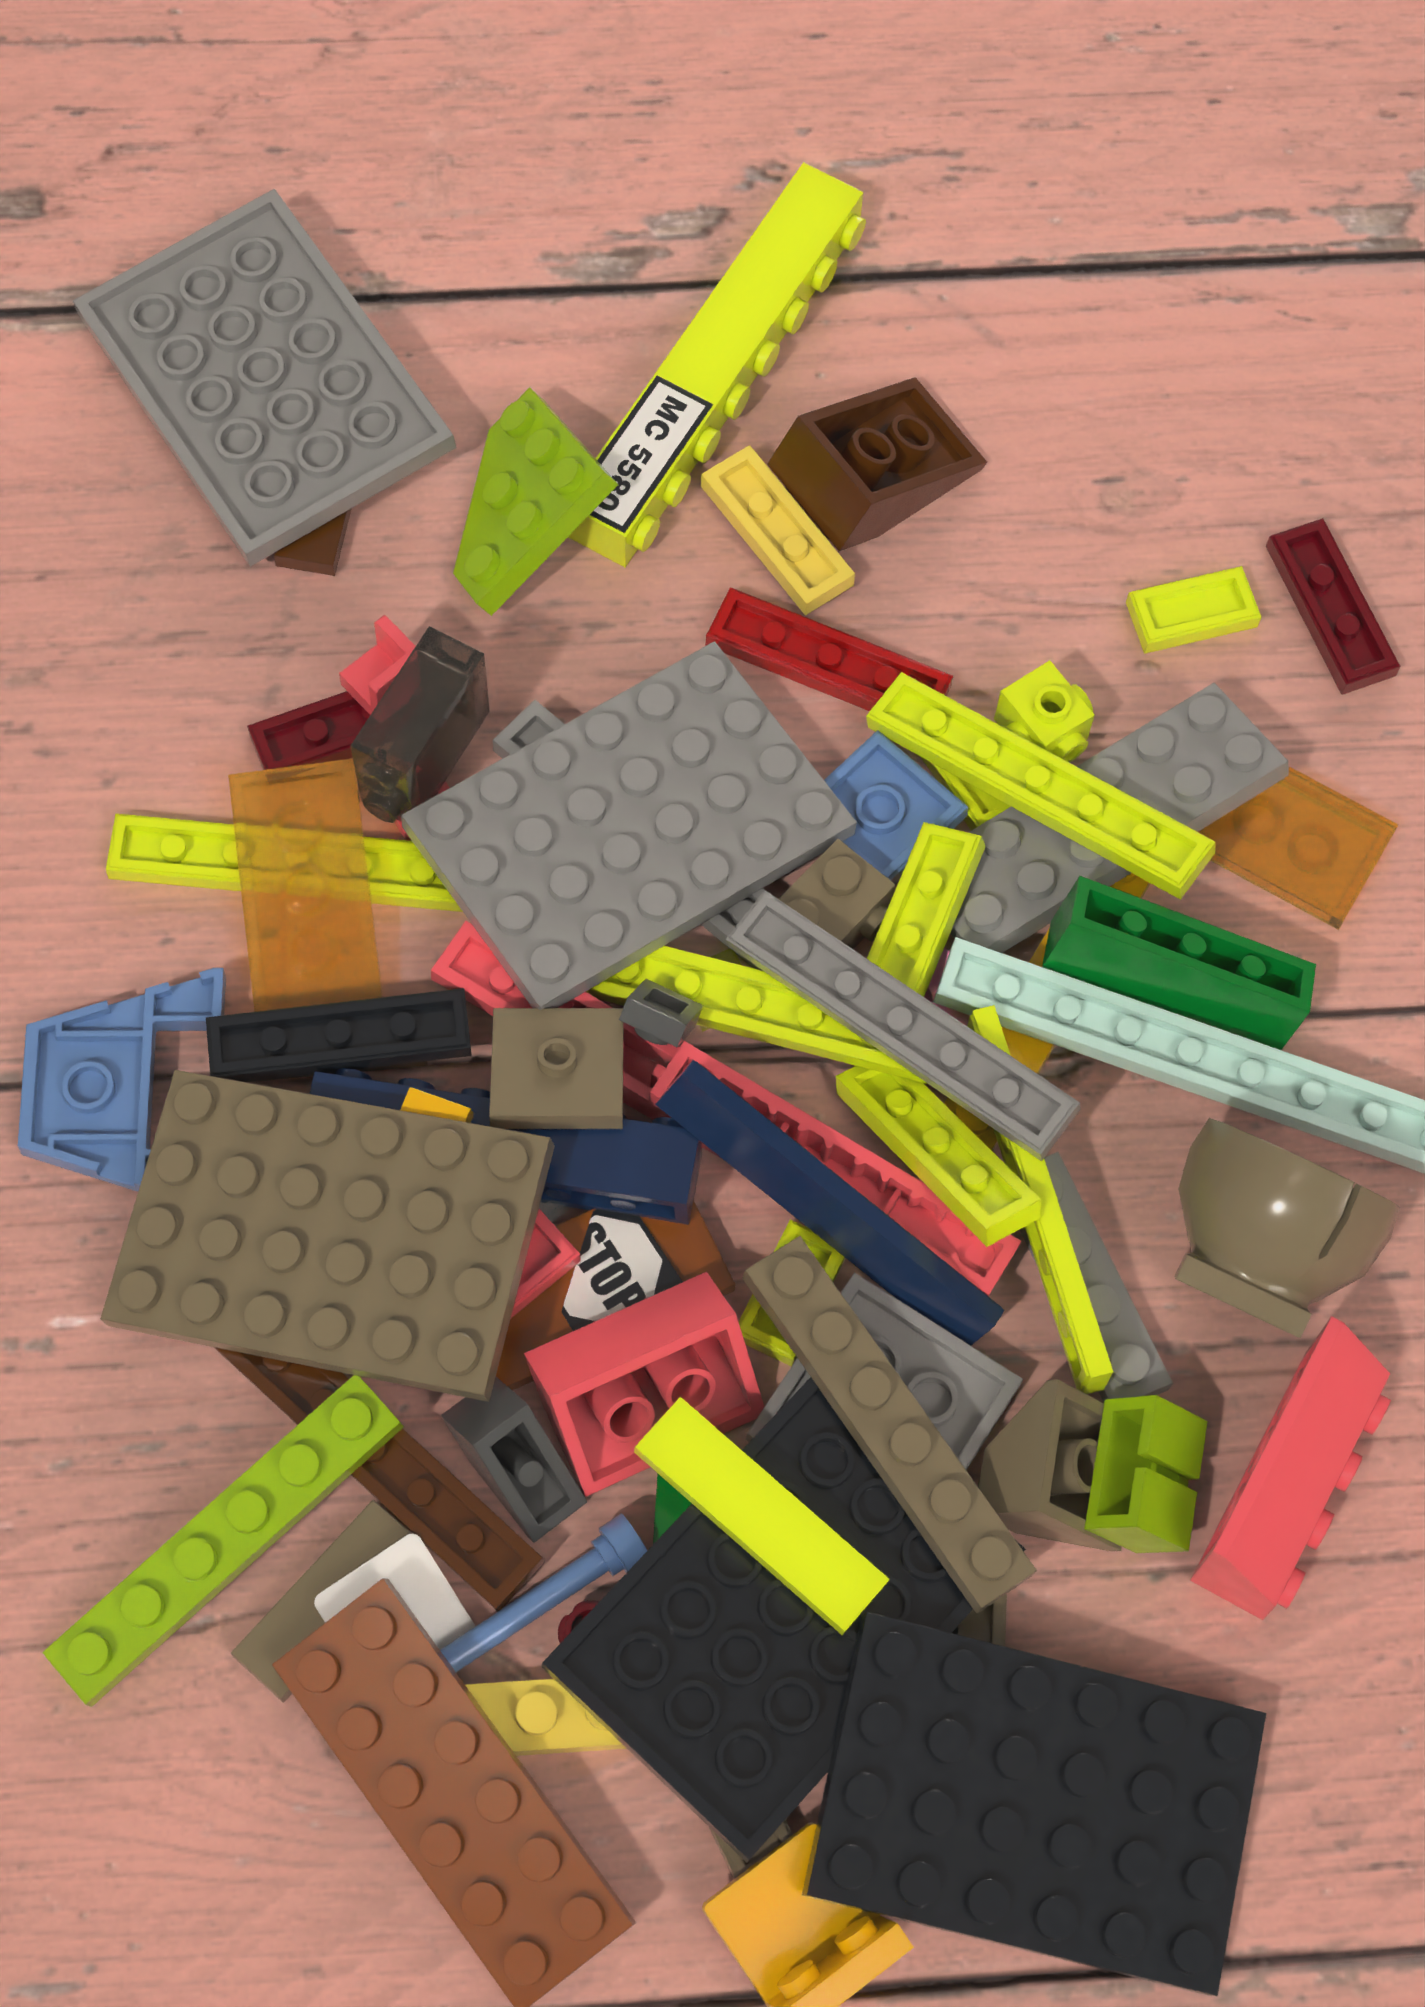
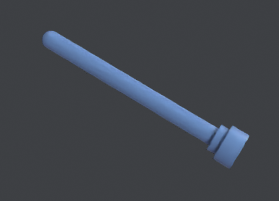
(612, 1551)

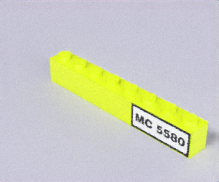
(719, 358)

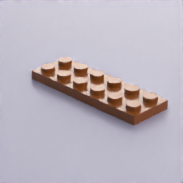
(453, 1795)

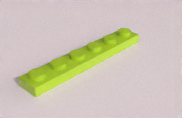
(222, 1540)

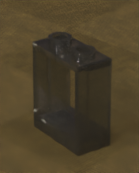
(420, 726)

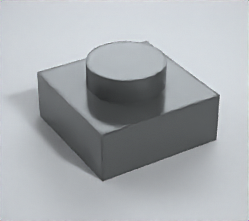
(660, 1014)

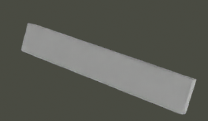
(904, 1025)

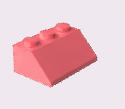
(627, 1370)

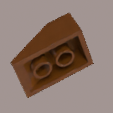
(873, 461)

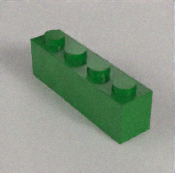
(1179, 964)

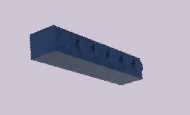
(627, 1170)

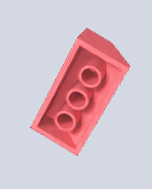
(1294, 1473)

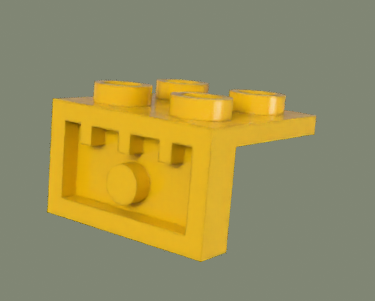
(796, 1945)

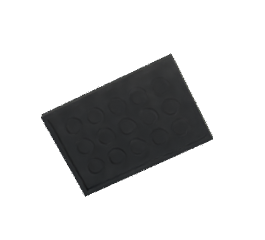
(725, 1669)
(1036, 1804)

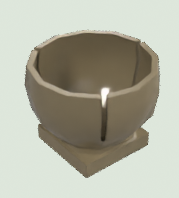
(1274, 1226)

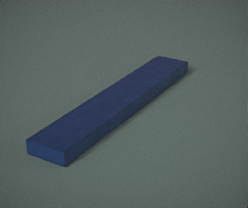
(827, 1204)

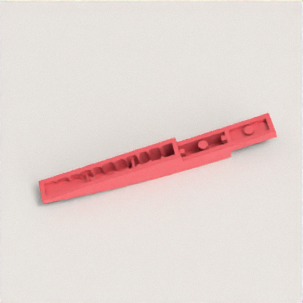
(654, 1067)

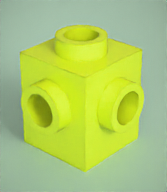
(1047, 712)

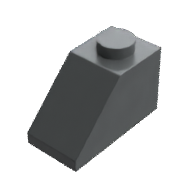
(515, 1459)

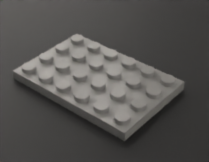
(264, 376)
(627, 827)

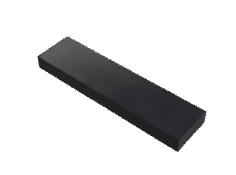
(339, 1036)

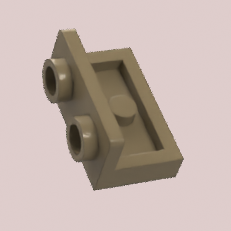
(842, 895)

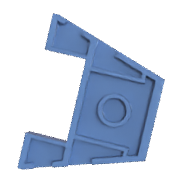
(94, 1078)

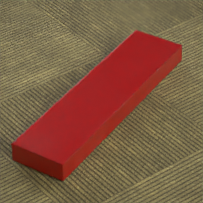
(813, 652)

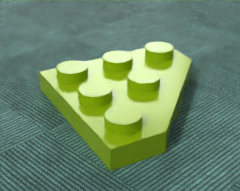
(526, 500)

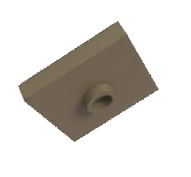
(557, 1068)

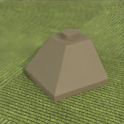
(1043, 1467)

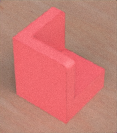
(377, 668)

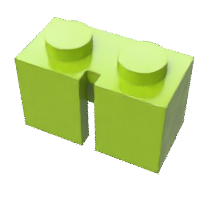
(1143, 1474)

